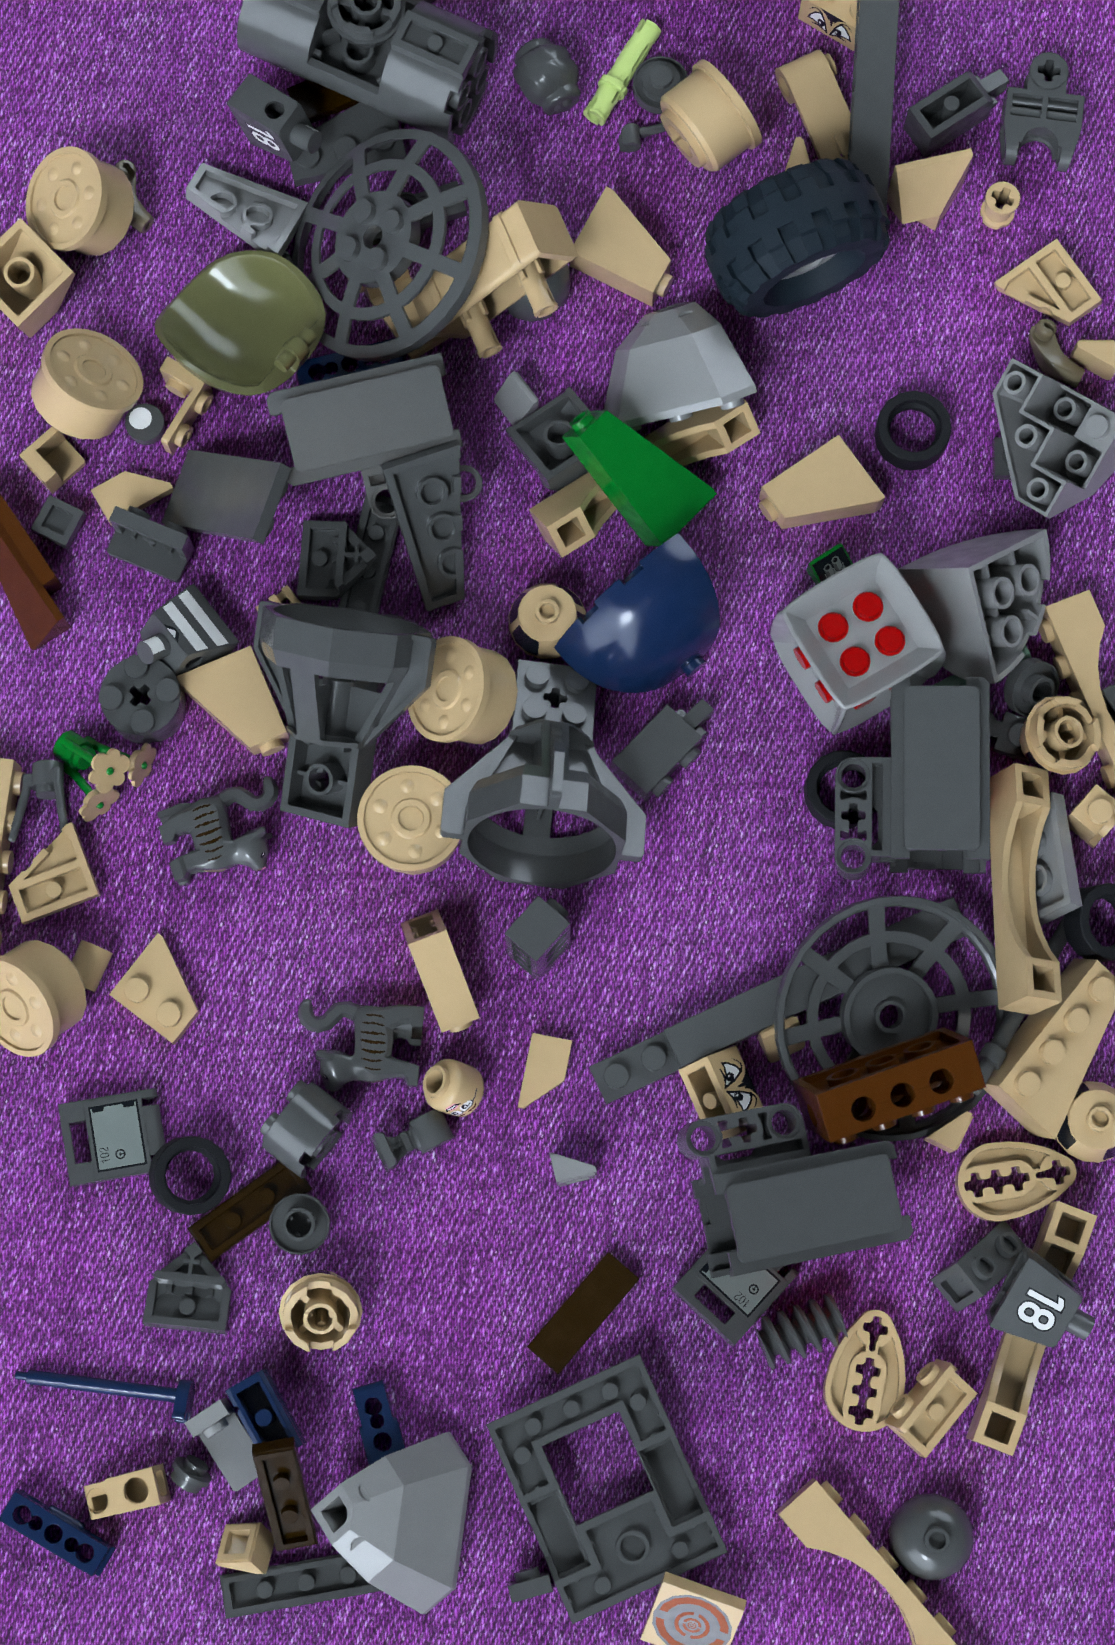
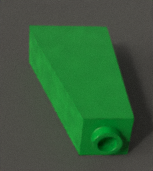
(638, 478)

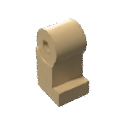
(128, 1492)

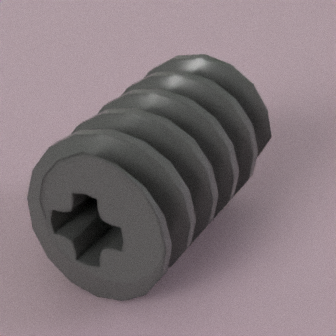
(800, 1330)

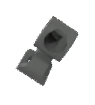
(423, 1133)

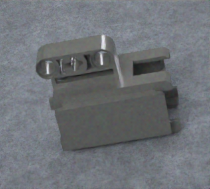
(366, 422)
(929, 790)
(783, 1201)

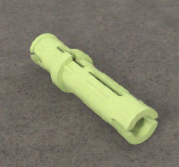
(615, 83)

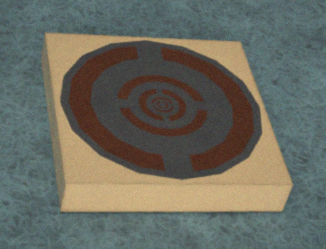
(692, 1614)

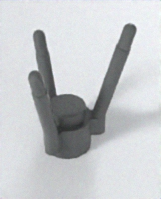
(48, 783)

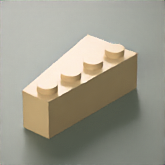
(1055, 1050)

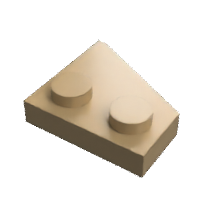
(1051, 285)
(55, 879)
(157, 992)

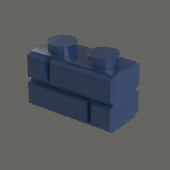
(264, 1409)

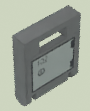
(119, 1135)
(744, 1294)

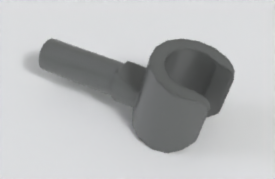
(631, 133)

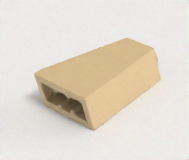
(622, 252)
(821, 489)
(239, 700)
(440, 972)

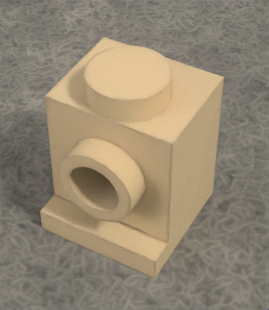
(1093, 816)

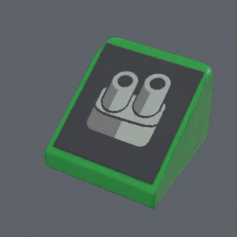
(828, 563)

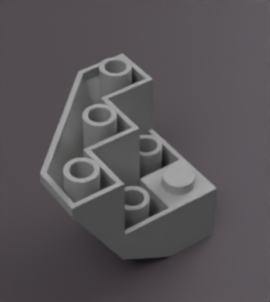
(675, 366)
(1053, 440)
(404, 1521)

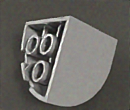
(984, 599)

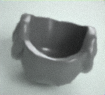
(547, 75)

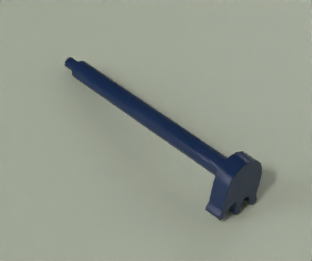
(181, 1396)

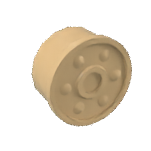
(708, 118)
(79, 202)
(85, 383)
(468, 694)
(403, 819)
(38, 997)

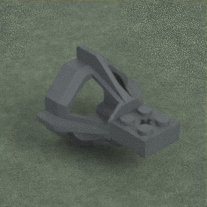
(334, 717)
(545, 768)

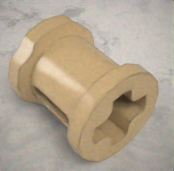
(1000, 193)

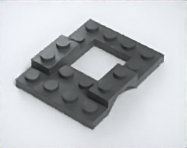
(632, 1542)

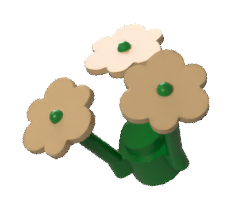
(107, 769)

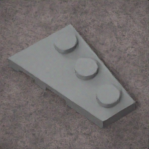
(246, 208)
(1056, 869)

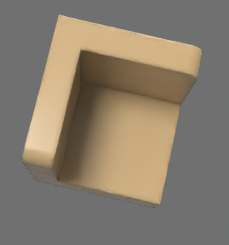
(52, 459)

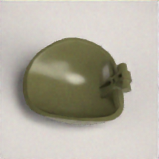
(244, 322)

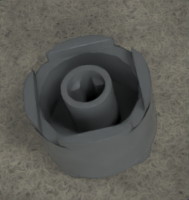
(143, 722)
(304, 1128)

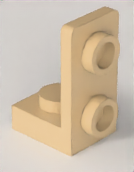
(199, 399)

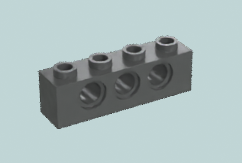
(539, 937)

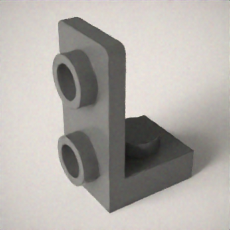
(979, 1267)

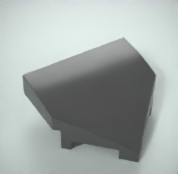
(330, 560)
(188, 1295)

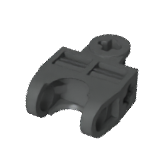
(1042, 113)

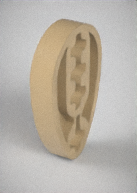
(1001, 1157)
(842, 1374)

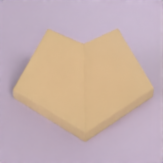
(928, 187)

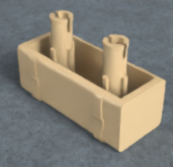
(521, 253)

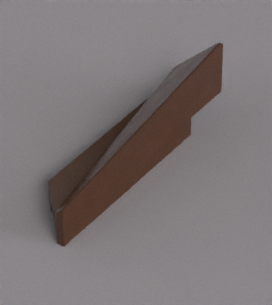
(28, 582)

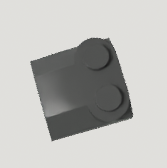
(542, 442)

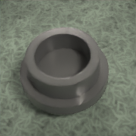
(190, 1473)

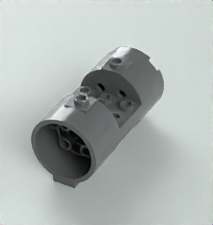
(422, 75)

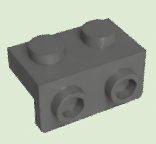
(149, 545)

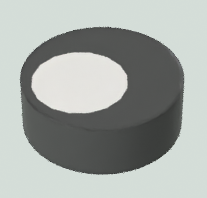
(145, 424)

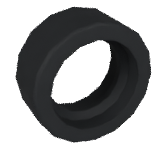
(919, 402)
(811, 788)
(1077, 924)
(220, 1182)

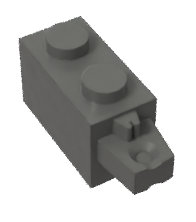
(662, 748)

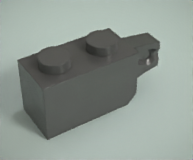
(953, 110)

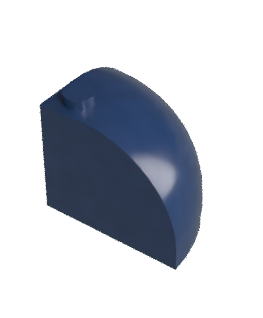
(649, 626)

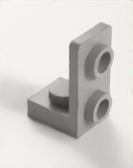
(226, 1442)

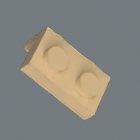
(930, 1406)

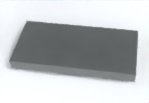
(227, 495)

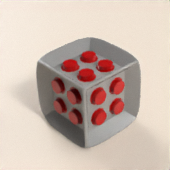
(856, 641)

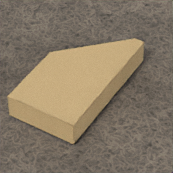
(130, 490)
(544, 1067)

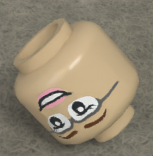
(453, 1087)

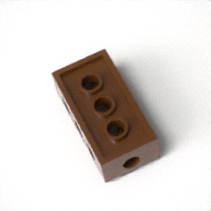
(889, 1085)

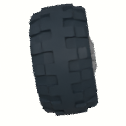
(796, 237)

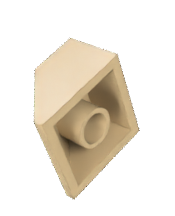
(30, 279)

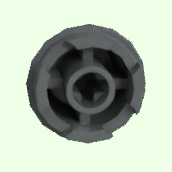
(366, 21)

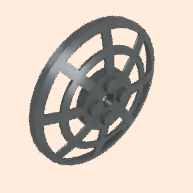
(399, 243)
(882, 987)

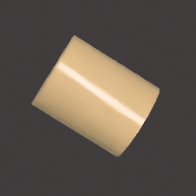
(91, 963)

